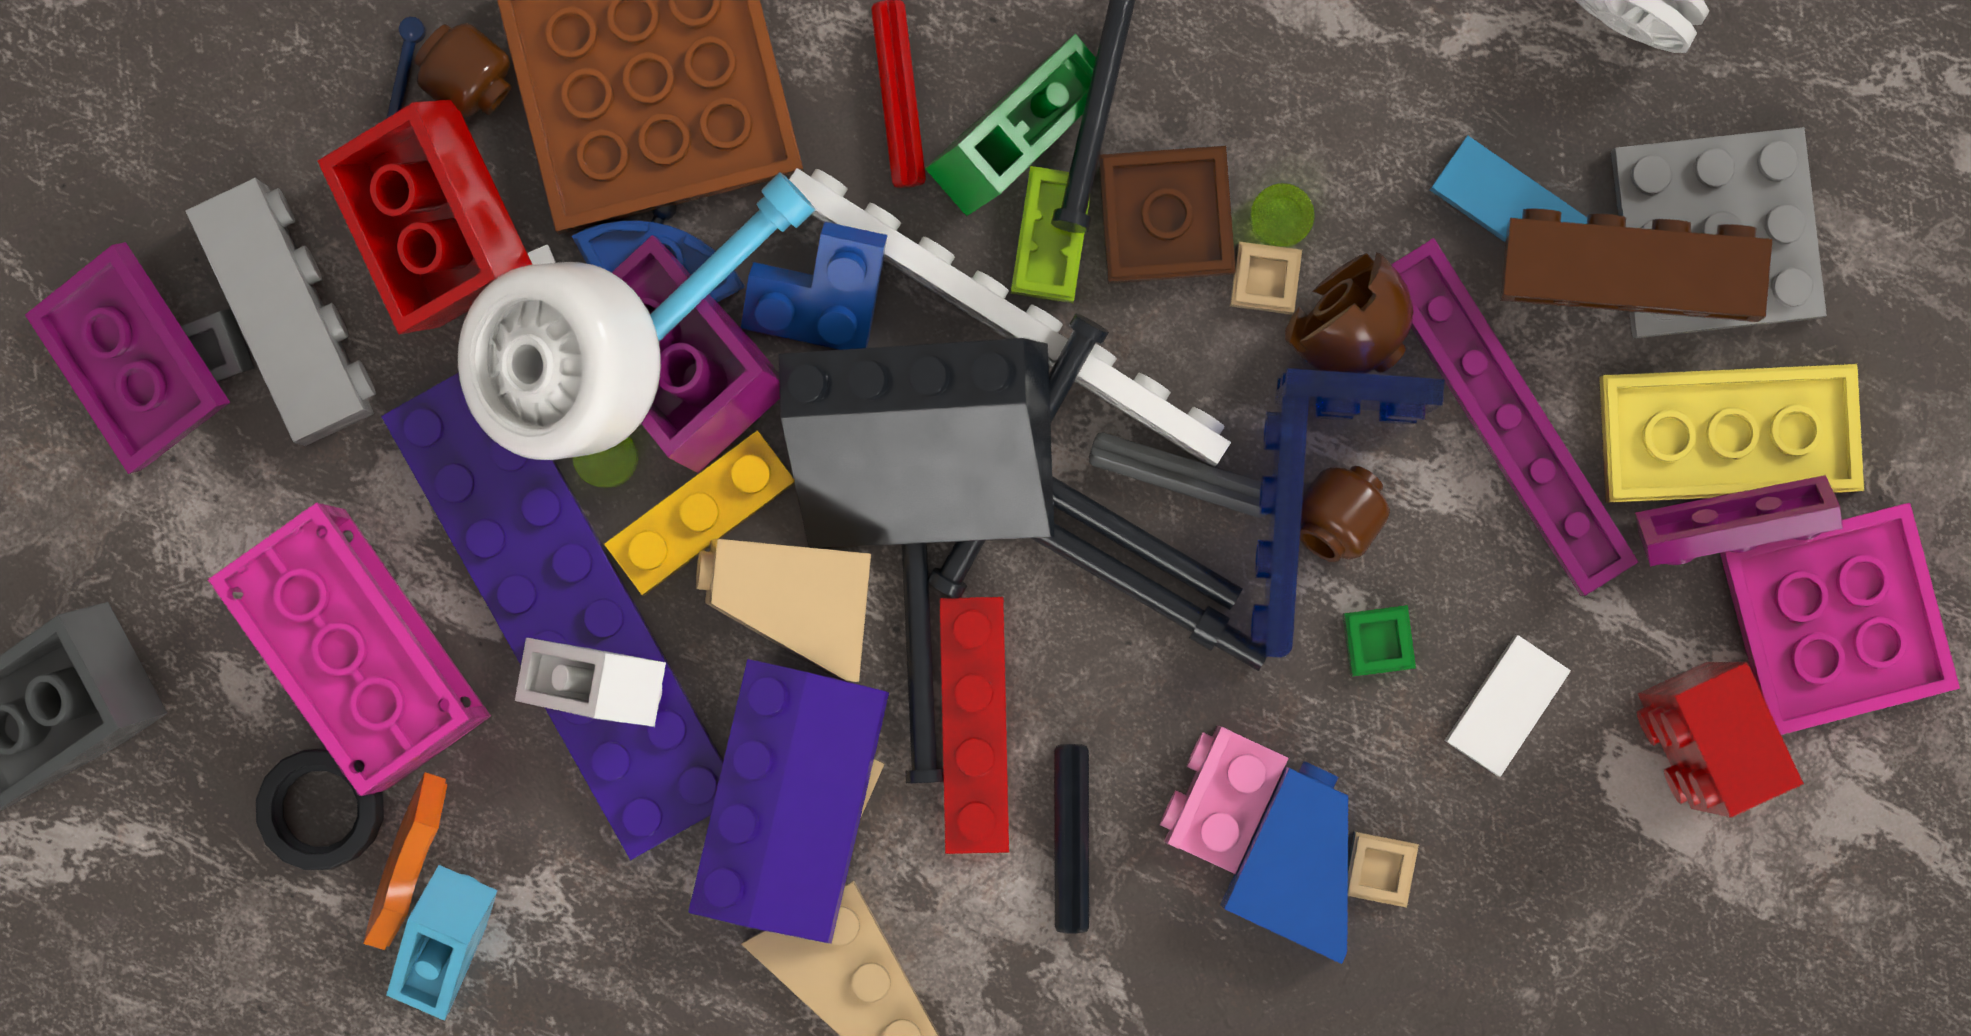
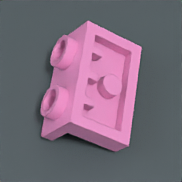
(1224, 798)

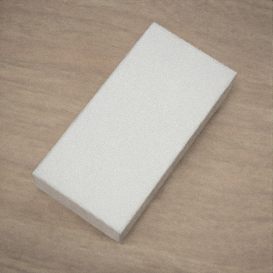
(1507, 705)

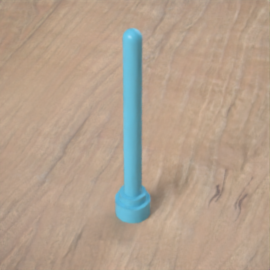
(779, 208)

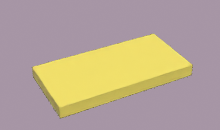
(1729, 431)

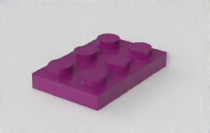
(127, 358)

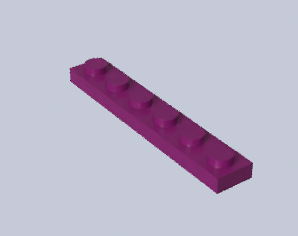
(1512, 422)

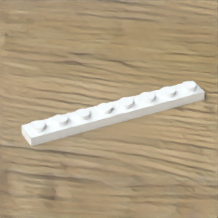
(985, 301)

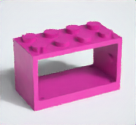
(349, 648)

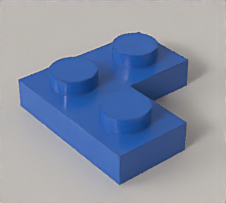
(823, 308)

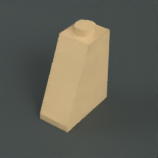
(793, 597)

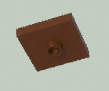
(1167, 214)

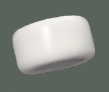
(558, 360)

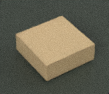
(1266, 278)
(1381, 868)

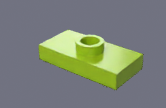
(1046, 255)

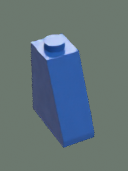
(1298, 864)

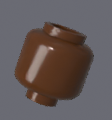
(463, 68)
(1342, 513)

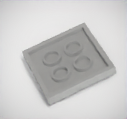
(1734, 181)

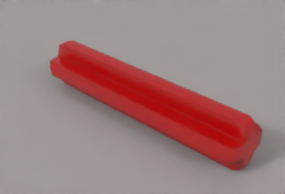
(898, 93)

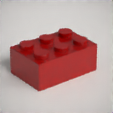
(424, 214)
(1718, 739)

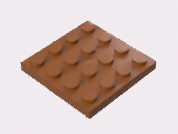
(647, 102)

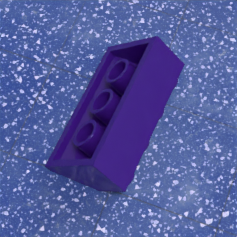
(788, 802)

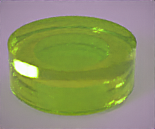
(1282, 215)
(610, 466)

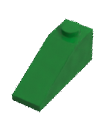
(1016, 128)

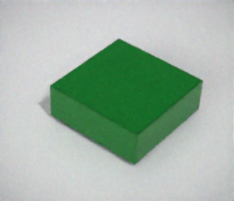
(1379, 640)

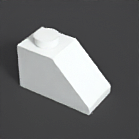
(590, 682)

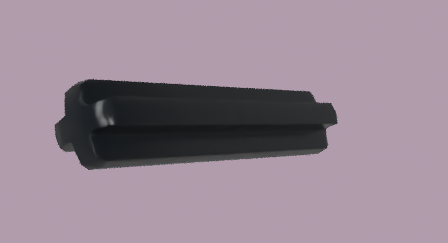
(1071, 838)

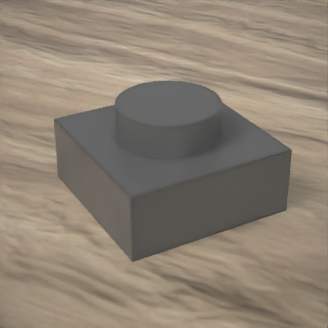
(220, 344)

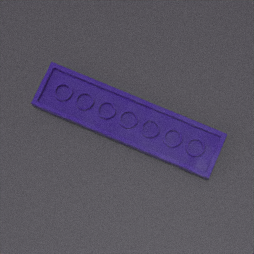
(556, 584)

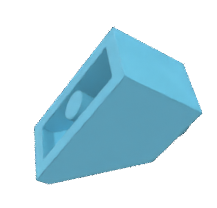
(440, 941)

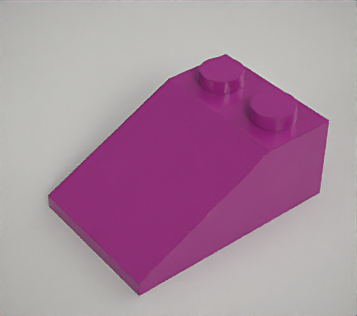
(710, 370)

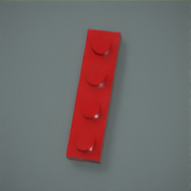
(974, 725)

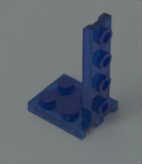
(1285, 431)

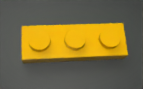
(700, 512)

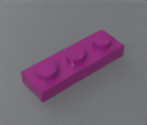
(1739, 521)

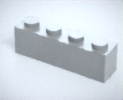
(281, 311)

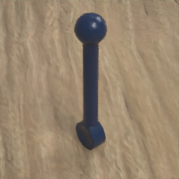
(412, 32)

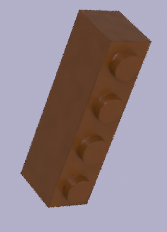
(1636, 268)

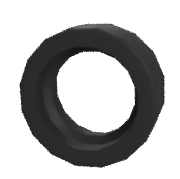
(275, 830)

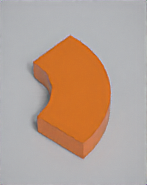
(406, 861)

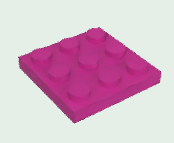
(1841, 620)

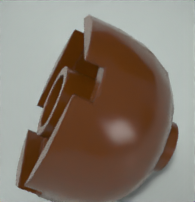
(1357, 320)

